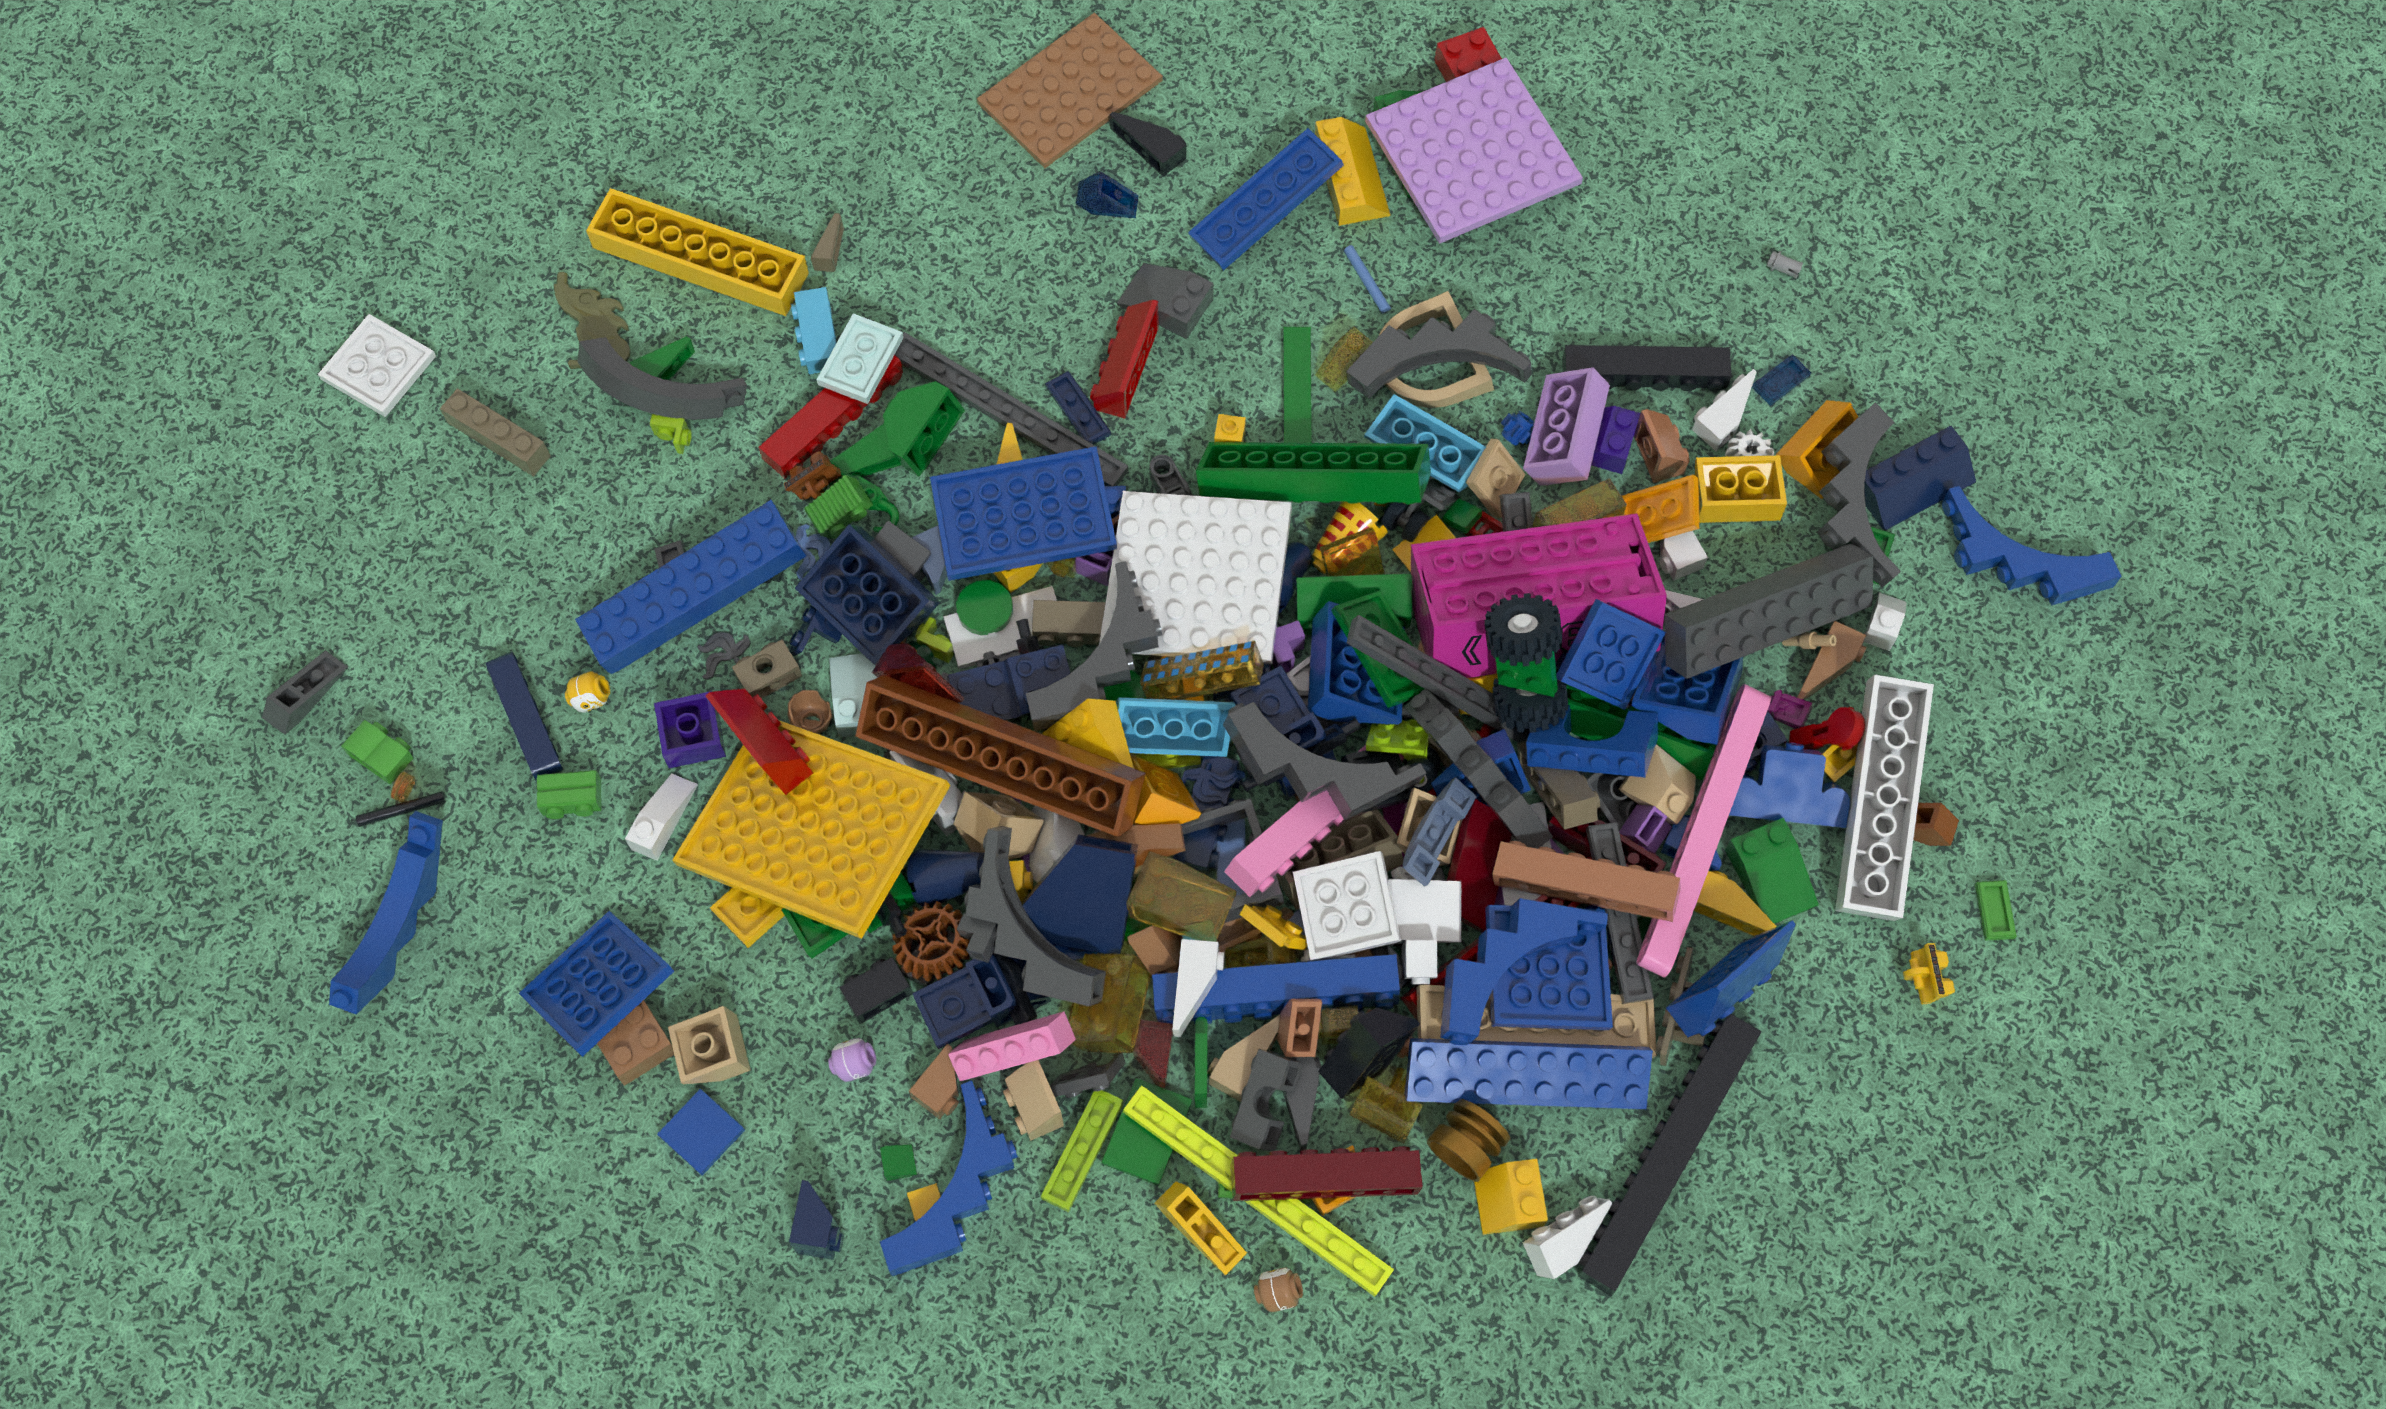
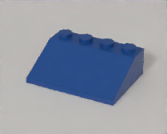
(1339, 681)
(1692, 705)
(1730, 981)

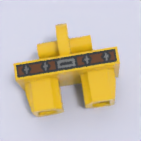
(1926, 973)

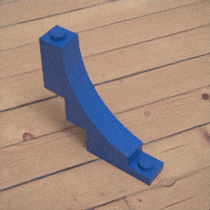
(395, 922)
(1531, 928)

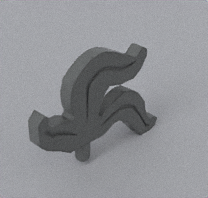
(727, 643)

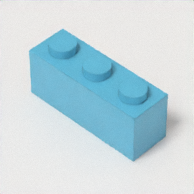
(814, 328)

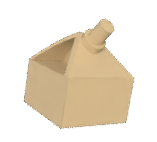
(985, 811)

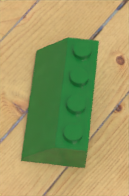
(1315, 592)

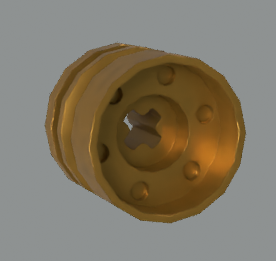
(1468, 1139)

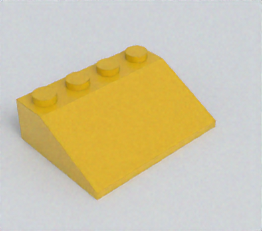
(1094, 728)

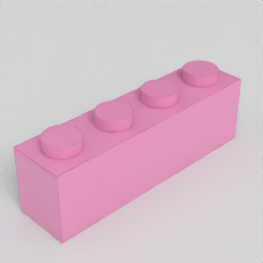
(1012, 1046)

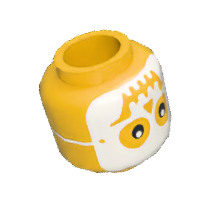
(587, 691)

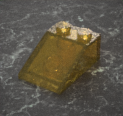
(1179, 899)

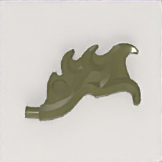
(594, 316)

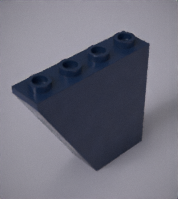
(1085, 896)

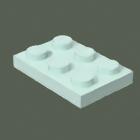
(860, 358)

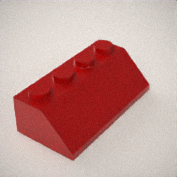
(1126, 359)
(762, 737)

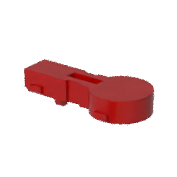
(1842, 729)

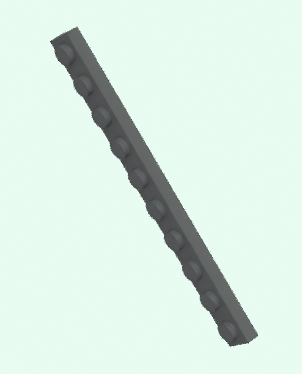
(1001, 405)

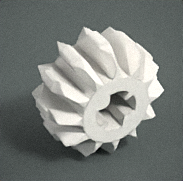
(1749, 443)

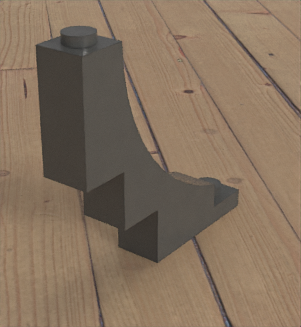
(1348, 784)

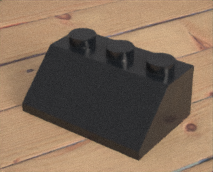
(1366, 1049)

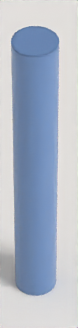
(1367, 279)

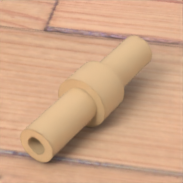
(1811, 640)

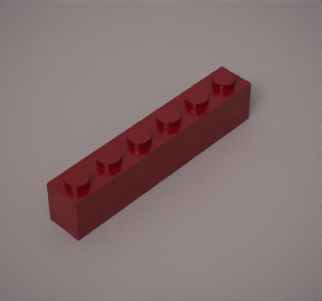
(1326, 1174)

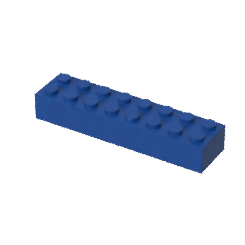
(690, 587)
(1268, 988)

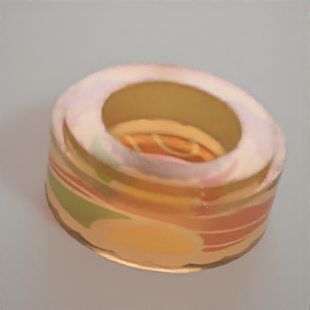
(402, 787)

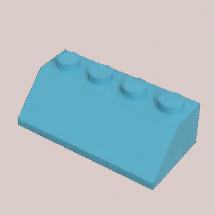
(1450, 451)
(1175, 726)

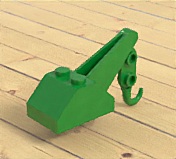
(910, 437)

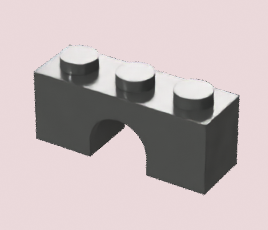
(1254, 1122)

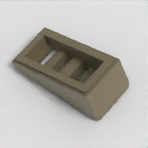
(827, 250)

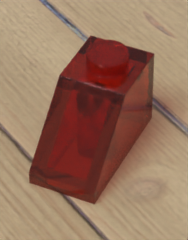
(1154, 1049)

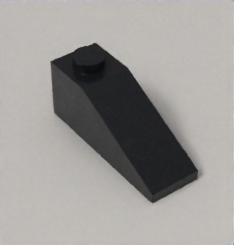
(1152, 142)

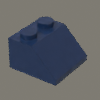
(813, 1226)

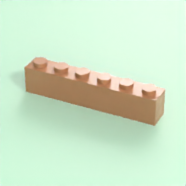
(1587, 880)

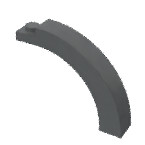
(652, 393)

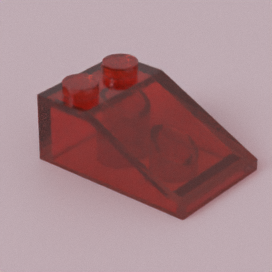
(905, 665)

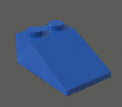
(1503, 755)

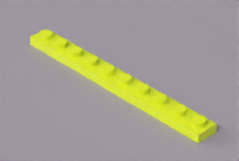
(1288, 1214)

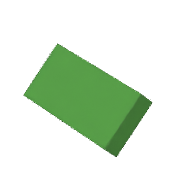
(1995, 910)

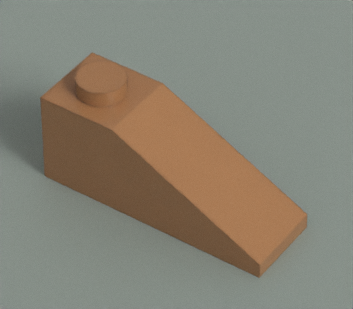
(1834, 660)
(1160, 839)

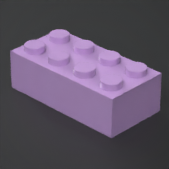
(1566, 427)

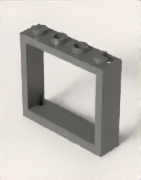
(1235, 811)

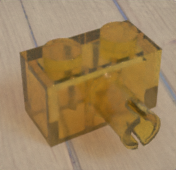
(1387, 1107)

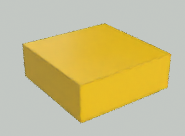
(923, 1199)

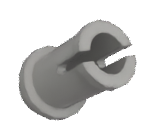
(1784, 264)

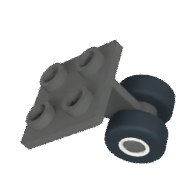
(1410, 518)

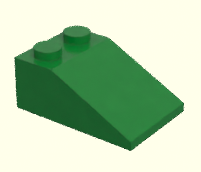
(1773, 870)

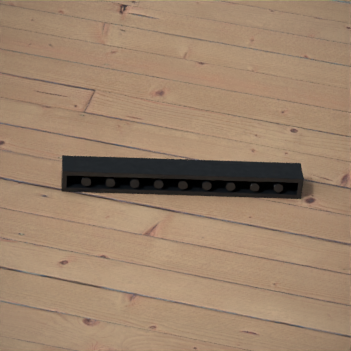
(1669, 1155)

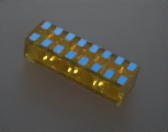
(1203, 672)

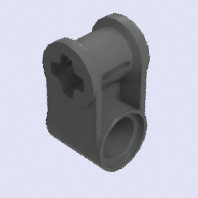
(1170, 482)

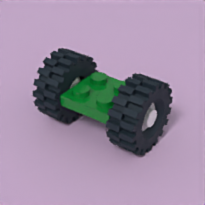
(1523, 642)

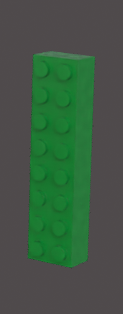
(1315, 472)

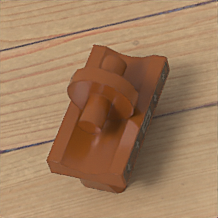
(812, 480)

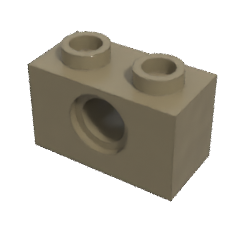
(772, 655)

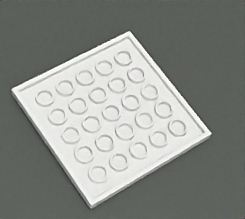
(1203, 568)

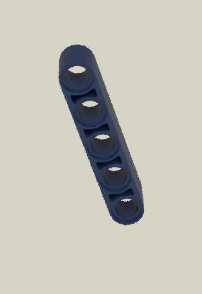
(524, 715)

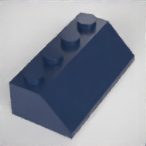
(1917, 478)

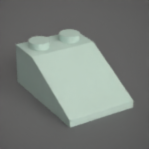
(848, 685)

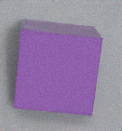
(1095, 566)
(1288, 640)
(1646, 827)

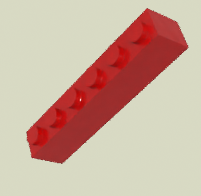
(817, 423)

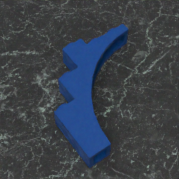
(2018, 565)
(935, 1233)

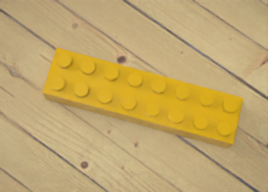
(697, 251)

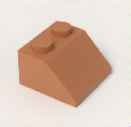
(1660, 446)

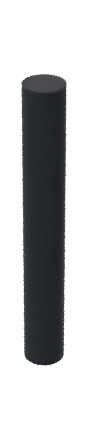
(400, 809)

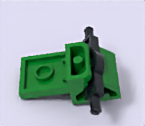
(817, 937)

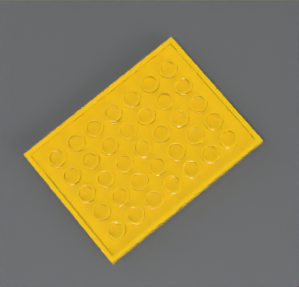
(825, 844)

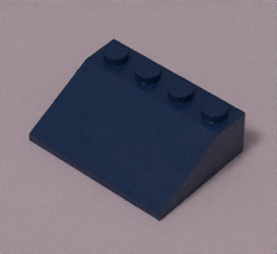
(866, 593)

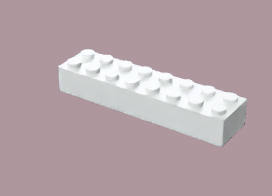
(1884, 798)

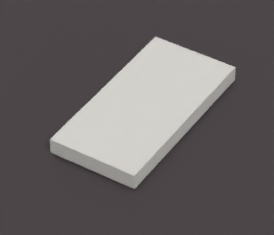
(970, 647)

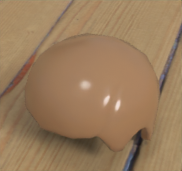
(807, 704)

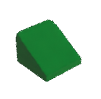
(898, 1161)

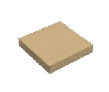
(1495, 475)

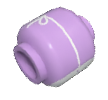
(852, 1059)

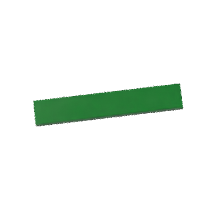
(1297, 384)

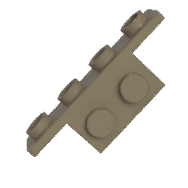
(1673, 1031)

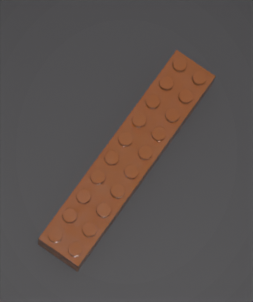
(1000, 755)

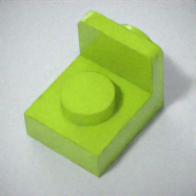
(669, 428)
(938, 644)

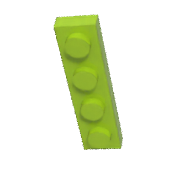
(1082, 1149)

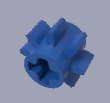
(1517, 428)

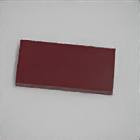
(1475, 861)

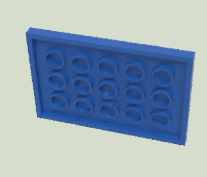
(1023, 513)

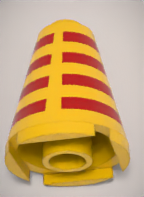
(1346, 521)

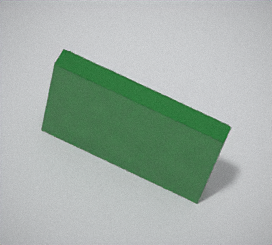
(1134, 1147)

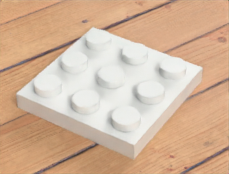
(377, 365)
(1346, 906)

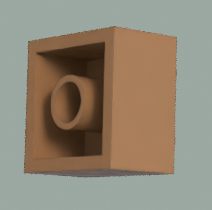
(636, 1044)

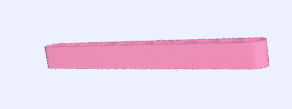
(1706, 826)

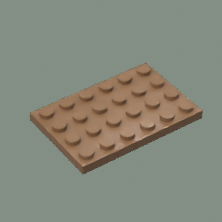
(1069, 90)

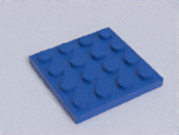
(596, 983)
(1555, 985)

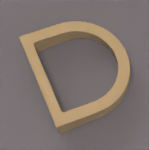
(1462, 390)

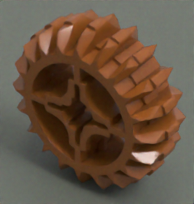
(938, 921)

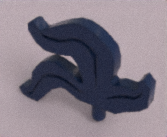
(1201, 786)

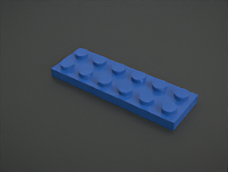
(1265, 199)

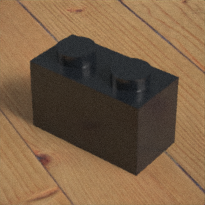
(875, 989)

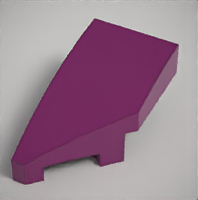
(1789, 709)

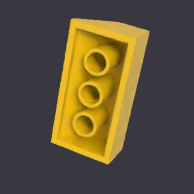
(1357, 185)

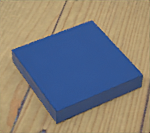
(701, 1132)

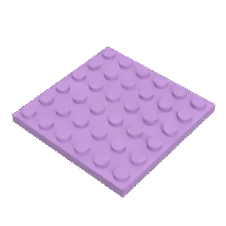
(1473, 150)

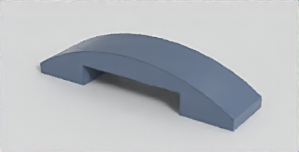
(1435, 830)

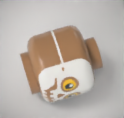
(1278, 1289)

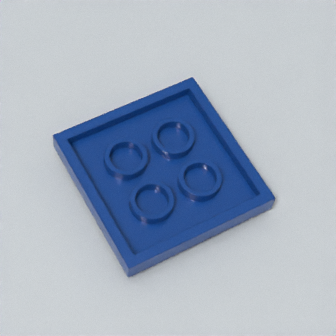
(1610, 654)

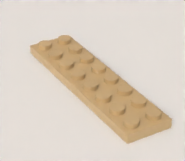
(1631, 1024)

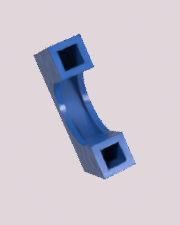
(1622, 754)

